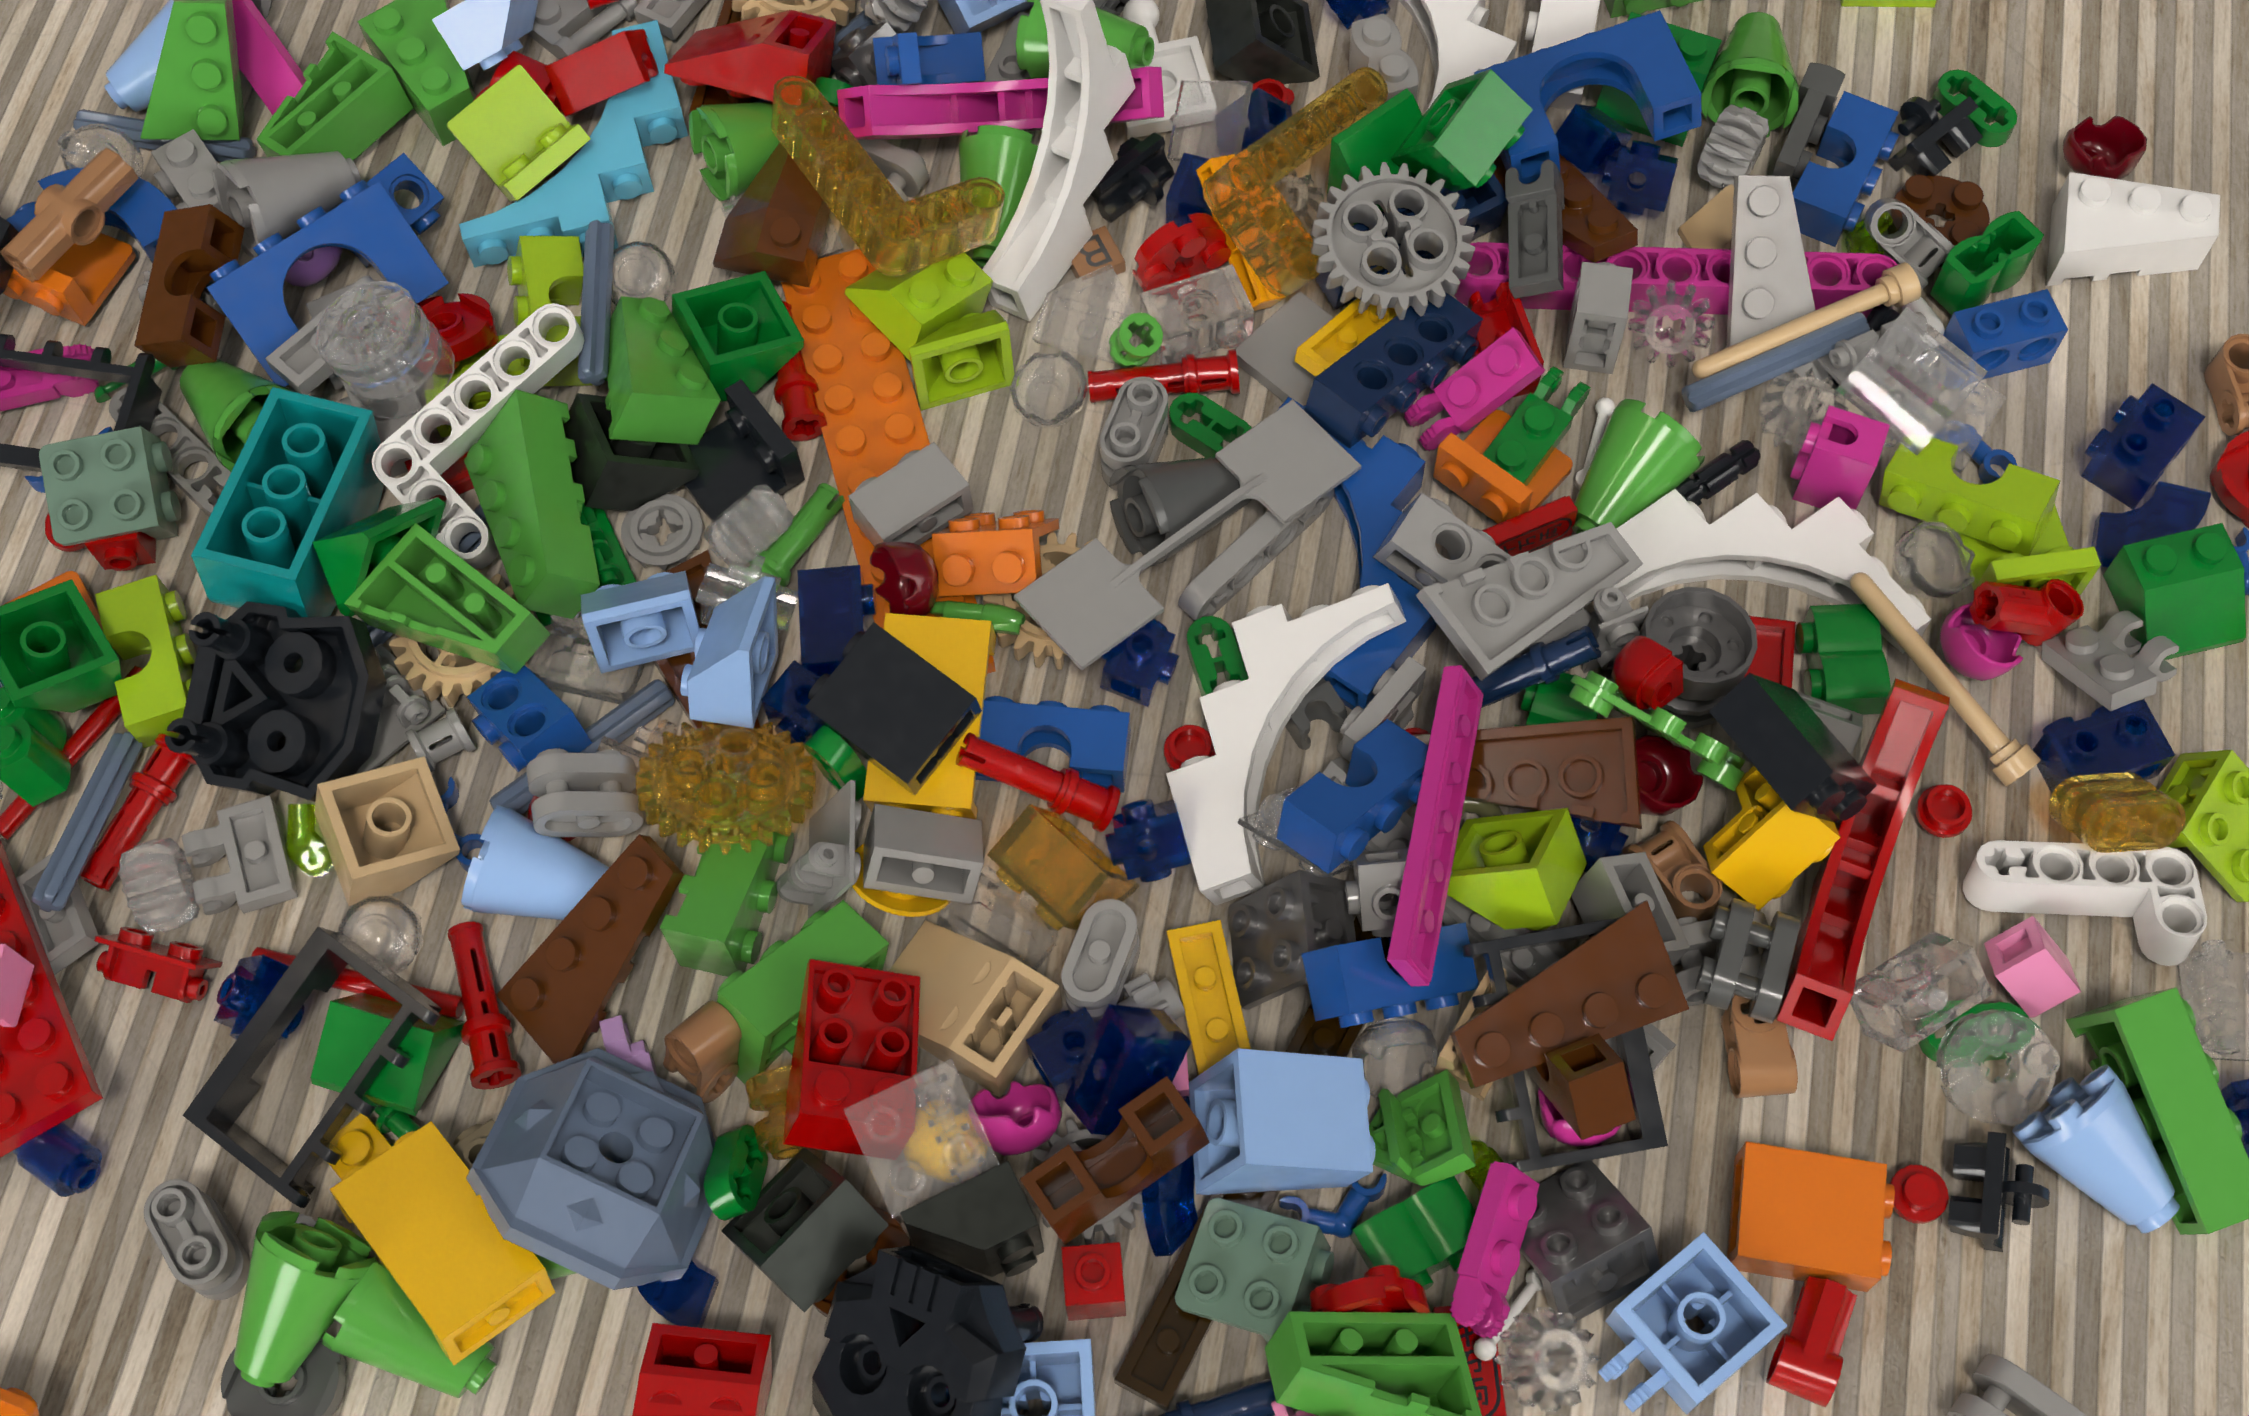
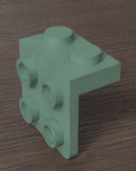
(109, 487)
(1252, 1267)

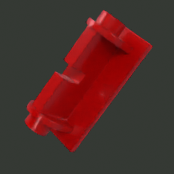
(135, 955)

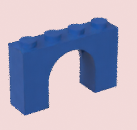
(1629, 56)
(363, 223)

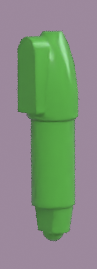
(1004, 618)

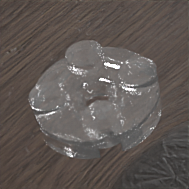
(2030, 1065)

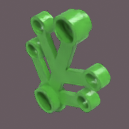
(1717, 761)

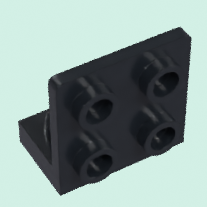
(742, 454)

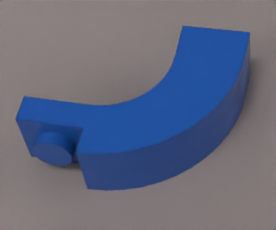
(929, 59)
(135, 212)

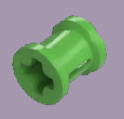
(1129, 327)

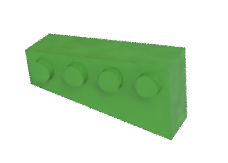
(534, 505)
(2176, 1093)

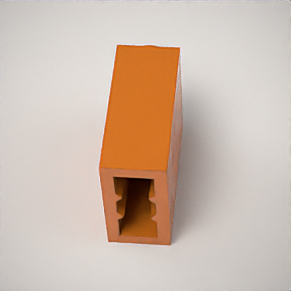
(1809, 1216)

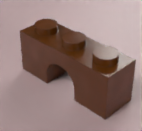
(173, 318)
(1586, 1086)
(1088, 1184)

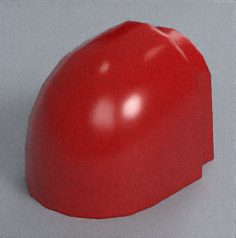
(1647, 673)

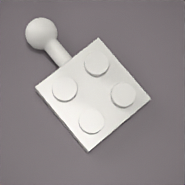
(1178, 60)

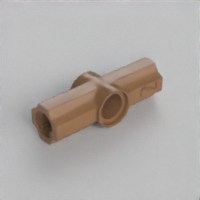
(69, 215)

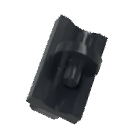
(1922, 120)
(1134, 177)
(1986, 1216)

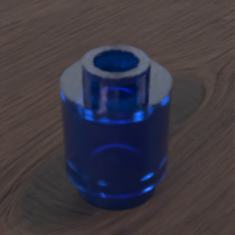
(61, 1160)

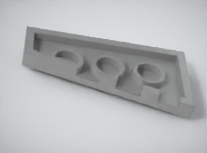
(1767, 262)
(1515, 603)

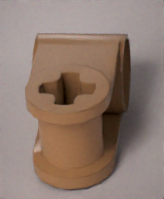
(2229, 384)
(1681, 870)
(705, 1050)
(1757, 1054)

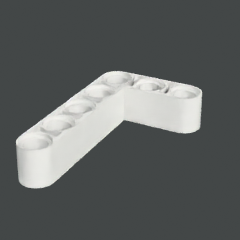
(468, 425)

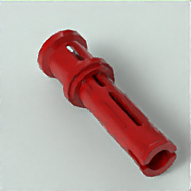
(1187, 376)
(796, 395)
(1061, 789)
(149, 792)
(485, 1027)

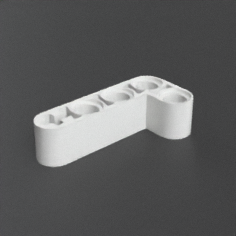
(2072, 879)

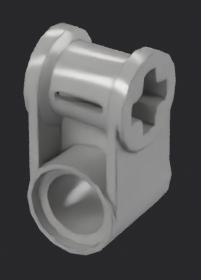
(1913, 243)

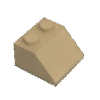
(384, 828)

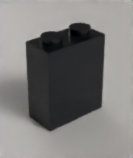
(893, 707)
(1793, 749)

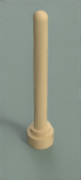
(1896, 287)
(2008, 756)

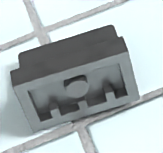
(1278, 926)
(1587, 1241)

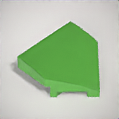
(1423, 1131)

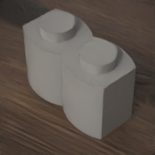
(1377, 45)

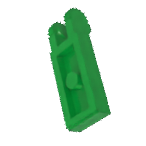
(1536, 428)

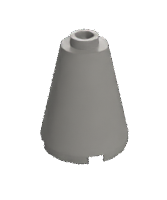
(276, 191)

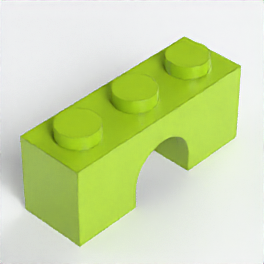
(548, 273)
(2001, 513)
(142, 621)

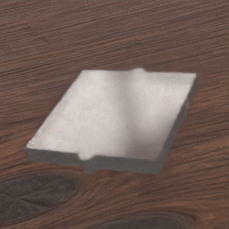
(1209, 118)

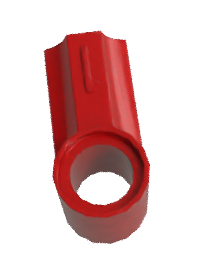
(2025, 610)
(1808, 1355)

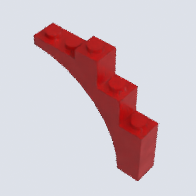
(1851, 875)

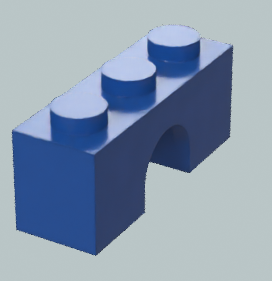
(1854, 141)
(1092, 738)
(1337, 821)
(1356, 979)

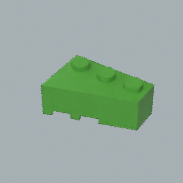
(1371, 1364)

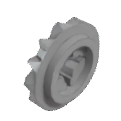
(644, 522)

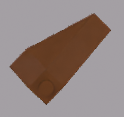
(775, 224)

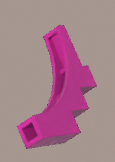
(952, 108)

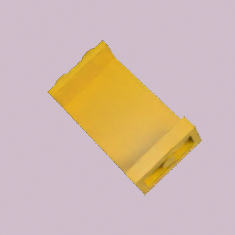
(962, 653)
(441, 1242)

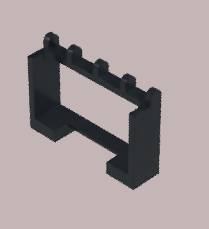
(137, 407)
(231, 1083)
(1648, 1128)

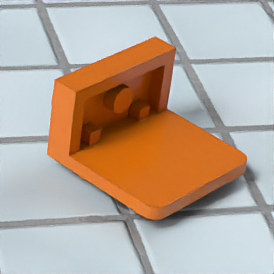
(77, 280)
(1485, 484)
(988, 554)

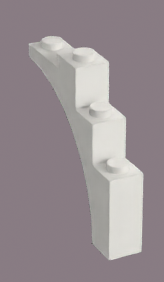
(1458, 38)
(1051, 225)
(1760, 546)
(1247, 720)

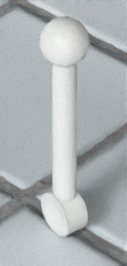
(1604, 408)
(1486, 1348)

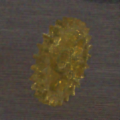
(725, 785)

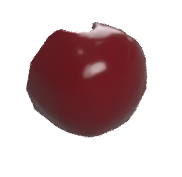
(2104, 149)
(909, 577)
(1665, 776)

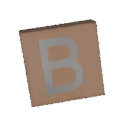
(1098, 253)

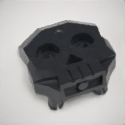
(251, 696)
(931, 1332)

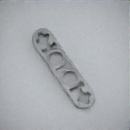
(184, 452)
(1245, 559)

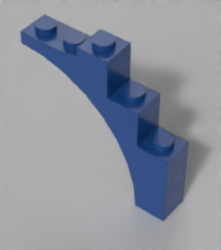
(1372, 505)

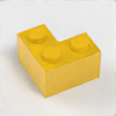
(1766, 843)

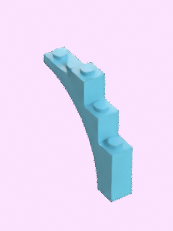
(602, 172)

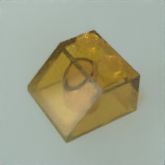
(1057, 867)

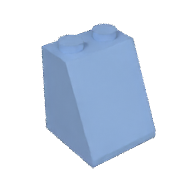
(1281, 1123)

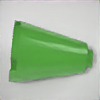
(1119, 32)
(1753, 73)
(734, 144)
(1002, 156)
(225, 404)
(1634, 466)
(294, 1292)
(391, 1335)

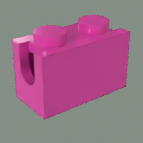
(1838, 458)

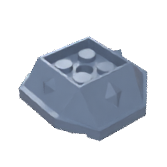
(566, 1202)

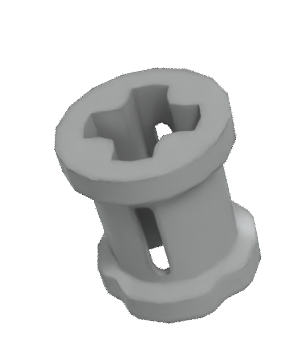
(447, 726)

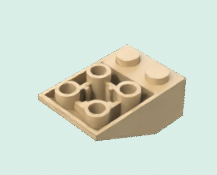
(976, 1004)

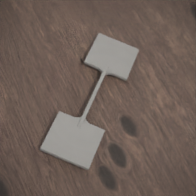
(1099, 602)

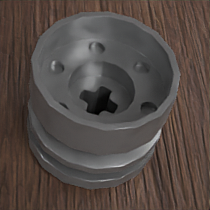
(1713, 642)

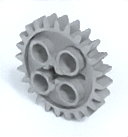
(1433, 229)

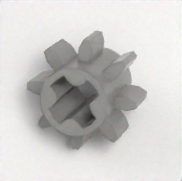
(1154, 995)

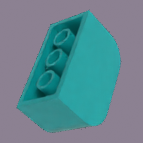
(292, 484)

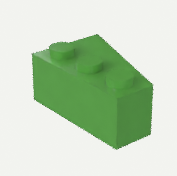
(422, 61)
(197, 75)
(340, 107)
(655, 377)
(446, 604)
(725, 906)
(770, 993)

